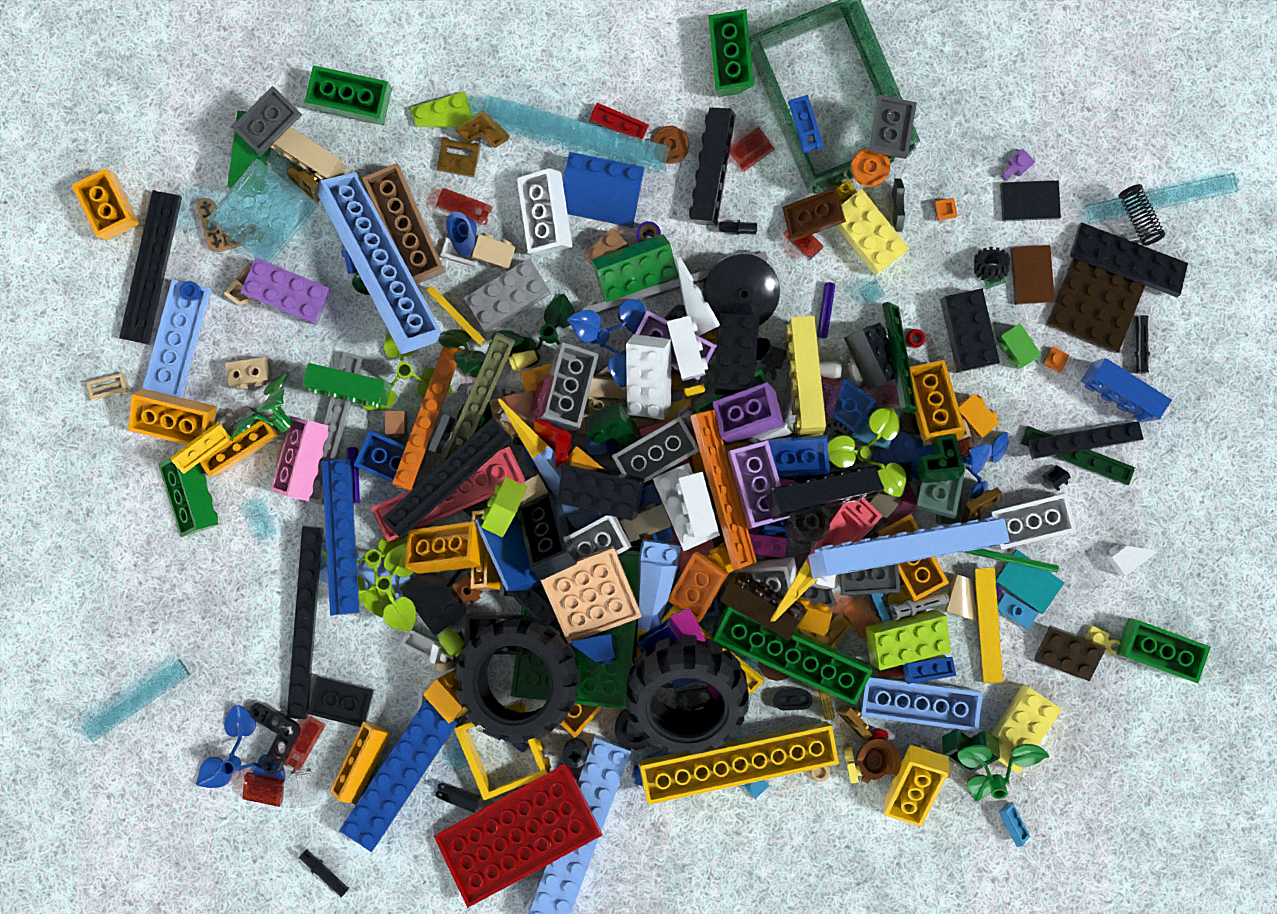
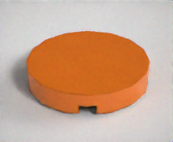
(870, 168)

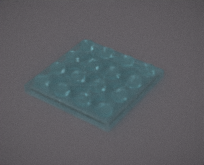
(262, 212)

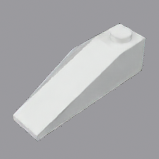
(693, 302)
(775, 572)

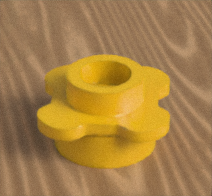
(845, 195)

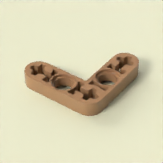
(226, 243)

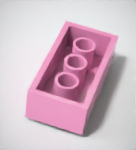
(300, 459)

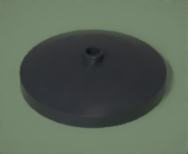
(735, 275)

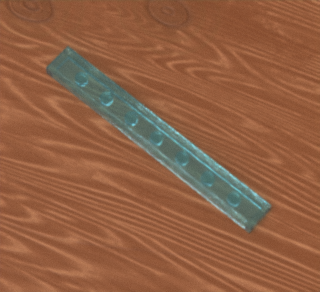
(1165, 197)

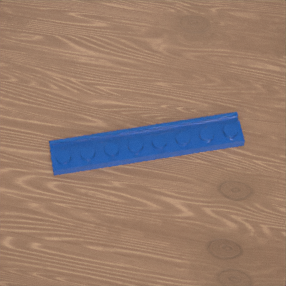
(340, 537)

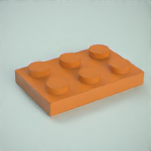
(698, 586)

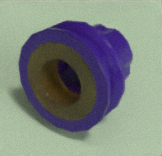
(645, 227)

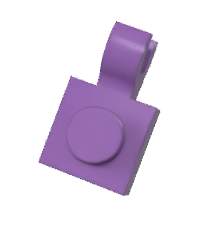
(1018, 164)

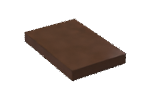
(814, 214)
(1032, 274)

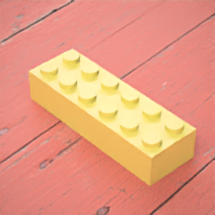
(805, 376)

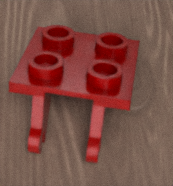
(555, 438)

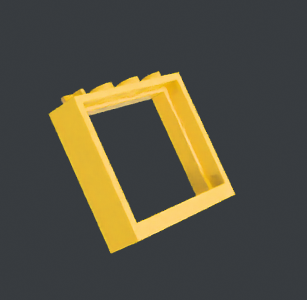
(477, 766)

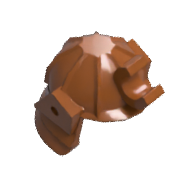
(878, 759)

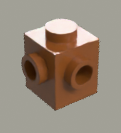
(464, 592)

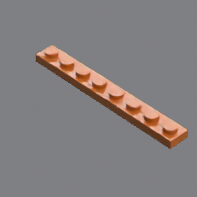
(426, 420)

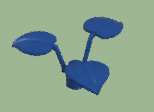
(586, 328)
(978, 458)
(218, 773)

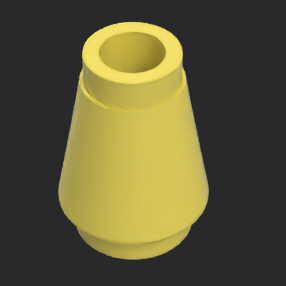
(521, 360)

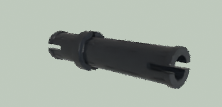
(1142, 350)
(323, 872)

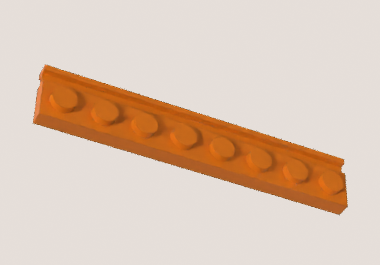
(723, 489)

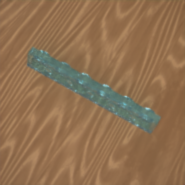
(136, 700)

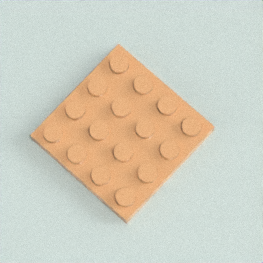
(591, 595)

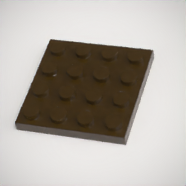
(1095, 305)

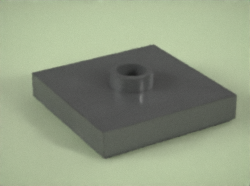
(442, 433)

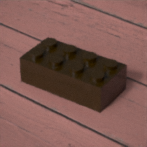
(760, 603)

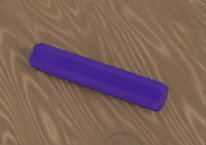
(826, 309)
(352, 453)

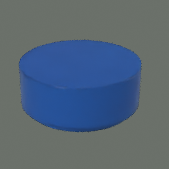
(190, 291)

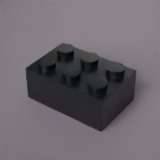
(872, 355)

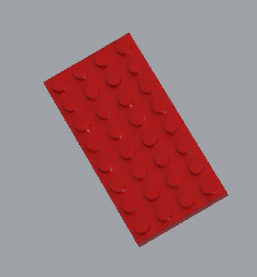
(518, 835)

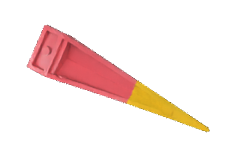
(847, 524)

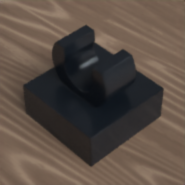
(1056, 477)

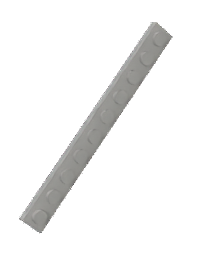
(653, 291)

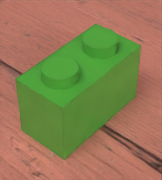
(1018, 346)

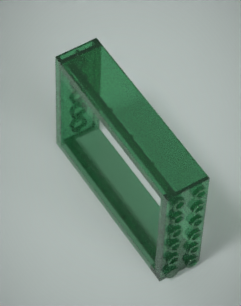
(873, 60)

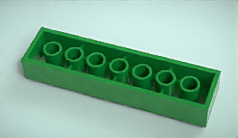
(799, 658)

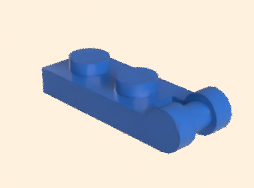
(805, 123)

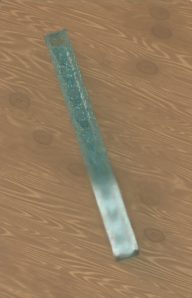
(577, 132)

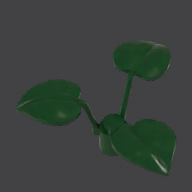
(555, 315)
(471, 361)

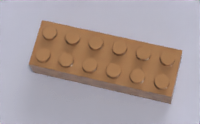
(404, 222)

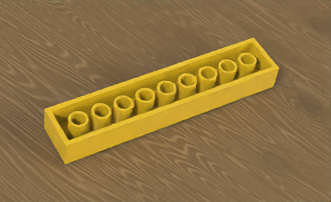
(738, 762)

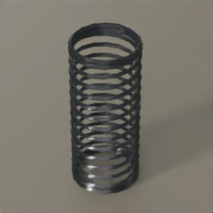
(1133, 190)

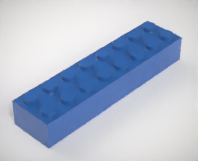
(398, 777)

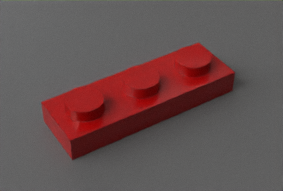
(617, 121)

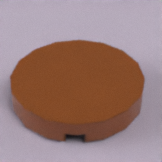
(679, 142)

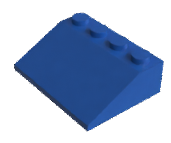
(602, 189)
(510, 557)

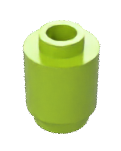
(452, 642)

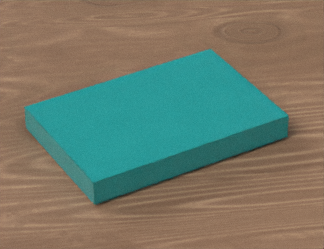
(1029, 584)

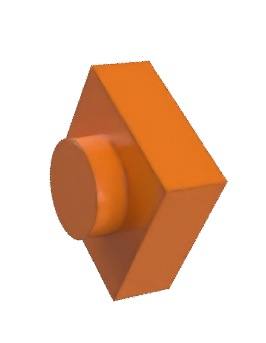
(945, 209)
(1056, 359)

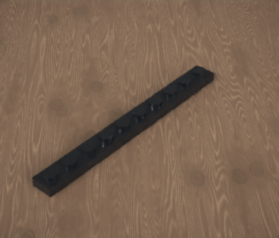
(305, 622)

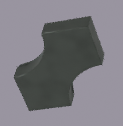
(898, 204)

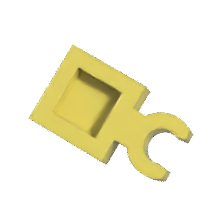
(1100, 636)
(853, 768)

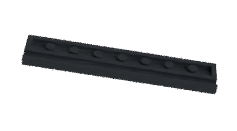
(150, 267)
(447, 477)

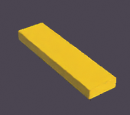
(455, 314)

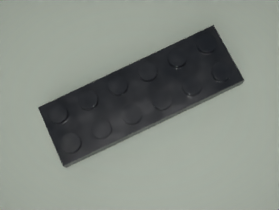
(1129, 259)

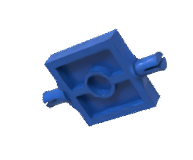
(853, 406)

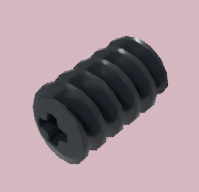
(581, 749)

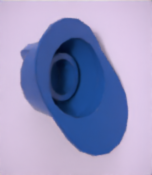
(461, 232)

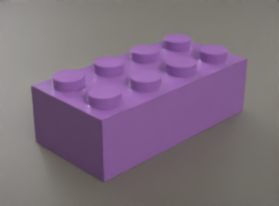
(285, 291)

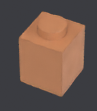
(396, 424)

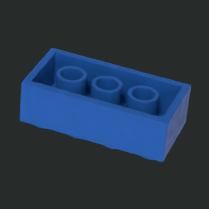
(1125, 390)

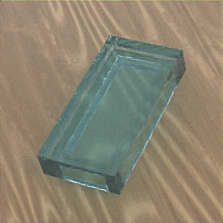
(260, 520)

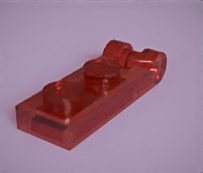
(457, 202)
(306, 741)

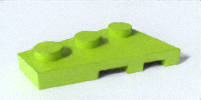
(443, 112)

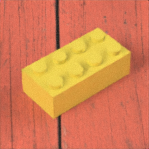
(870, 233)
(1024, 723)

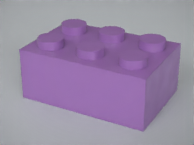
(748, 413)

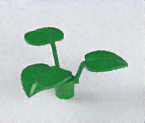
(274, 400)
(981, 785)

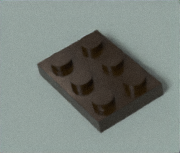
(1069, 653)

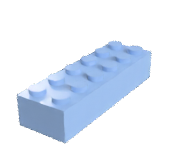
(921, 703)

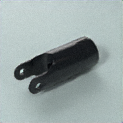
(458, 797)

